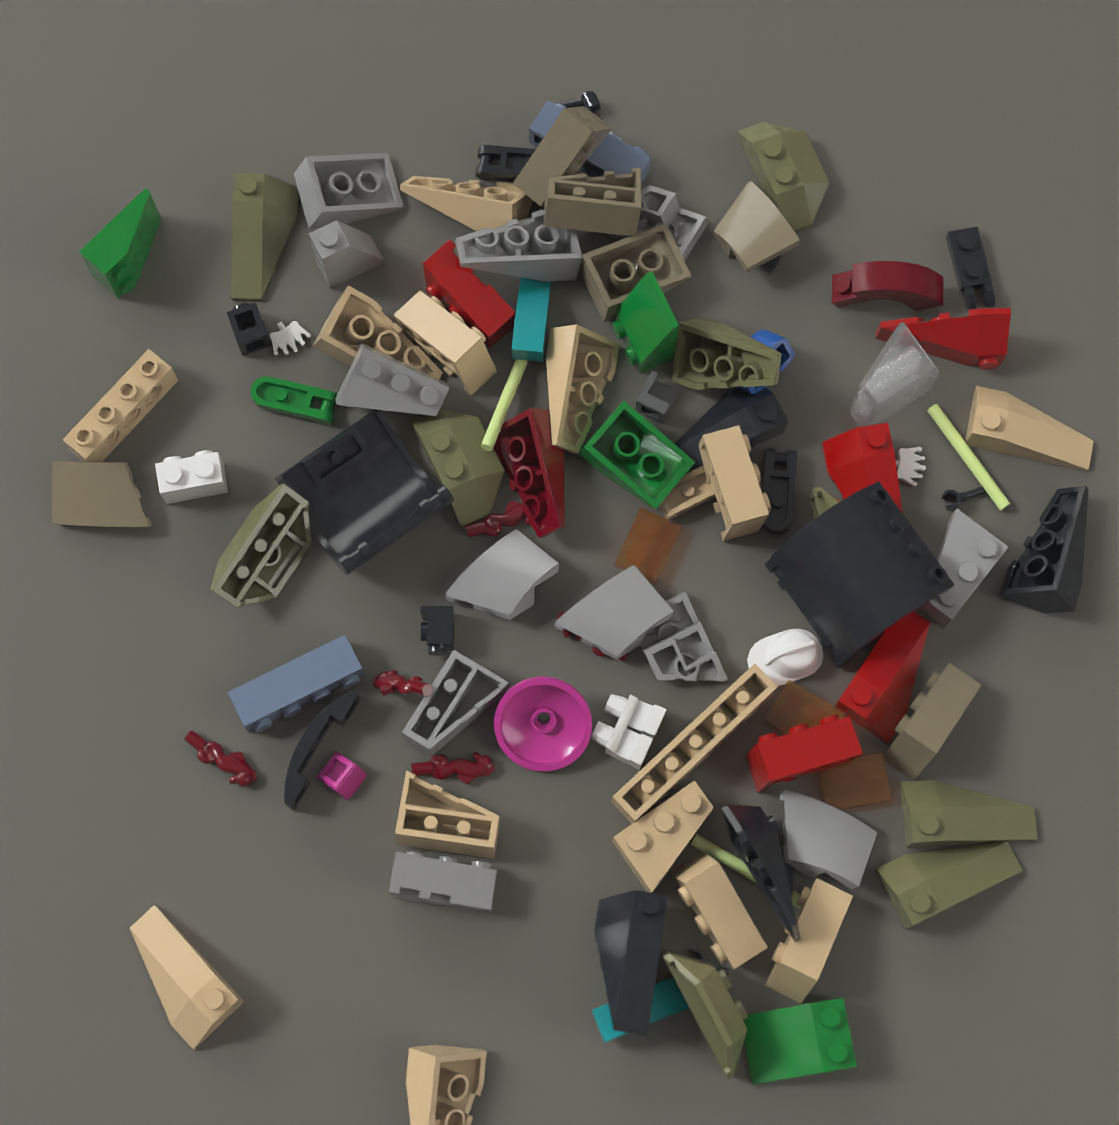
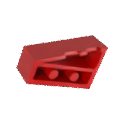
(467, 295)
(803, 751)

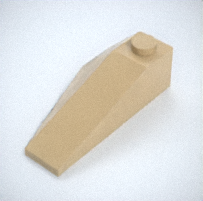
(361, 320)
(577, 372)
(443, 1083)

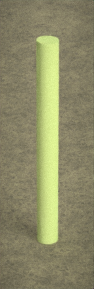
(503, 405)
(968, 457)
(729, 860)

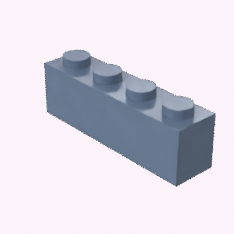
(610, 154)
(296, 684)

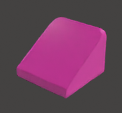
(342, 775)

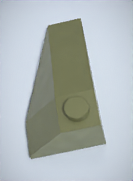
(261, 223)
(721, 357)
(957, 816)
(939, 879)

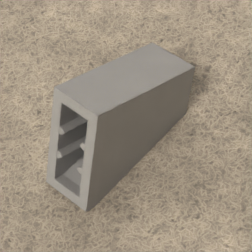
(343, 252)

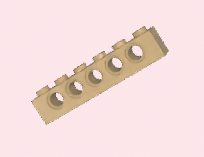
(694, 744)

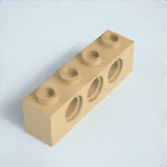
(121, 408)

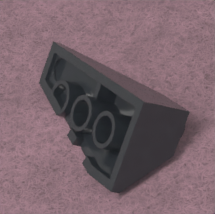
(756, 414)
(1052, 564)
(758, 846)
(629, 951)

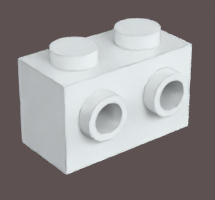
(191, 477)

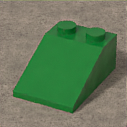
(122, 246)
(646, 325)
(636, 456)
(798, 1041)

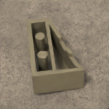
(562, 150)
(595, 203)
(931, 721)

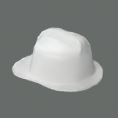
(787, 655)

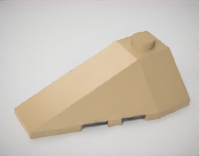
(469, 202)
(1016, 428)
(187, 985)

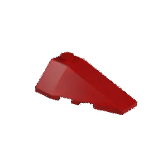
(968, 340)
(862, 459)
(885, 681)

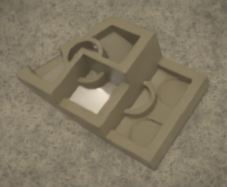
(754, 229)
(96, 495)

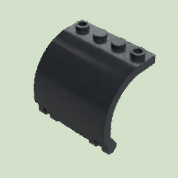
(363, 491)
(857, 571)

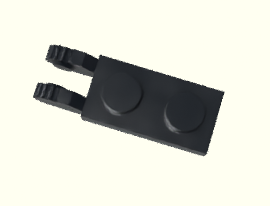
(970, 266)

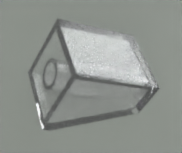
(894, 380)

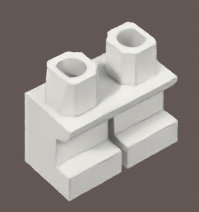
(633, 731)

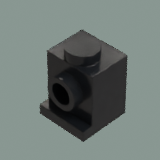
(254, 338)
(438, 629)

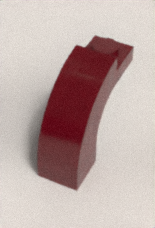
(889, 280)

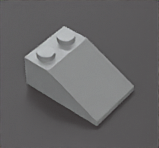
(347, 188)

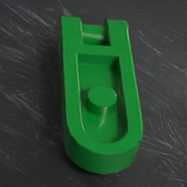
(293, 399)

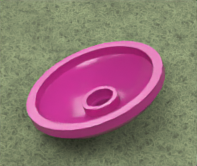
(541, 743)

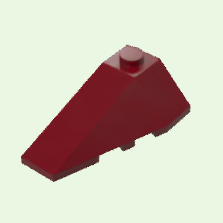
(534, 468)

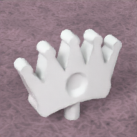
(288, 336)
(907, 465)

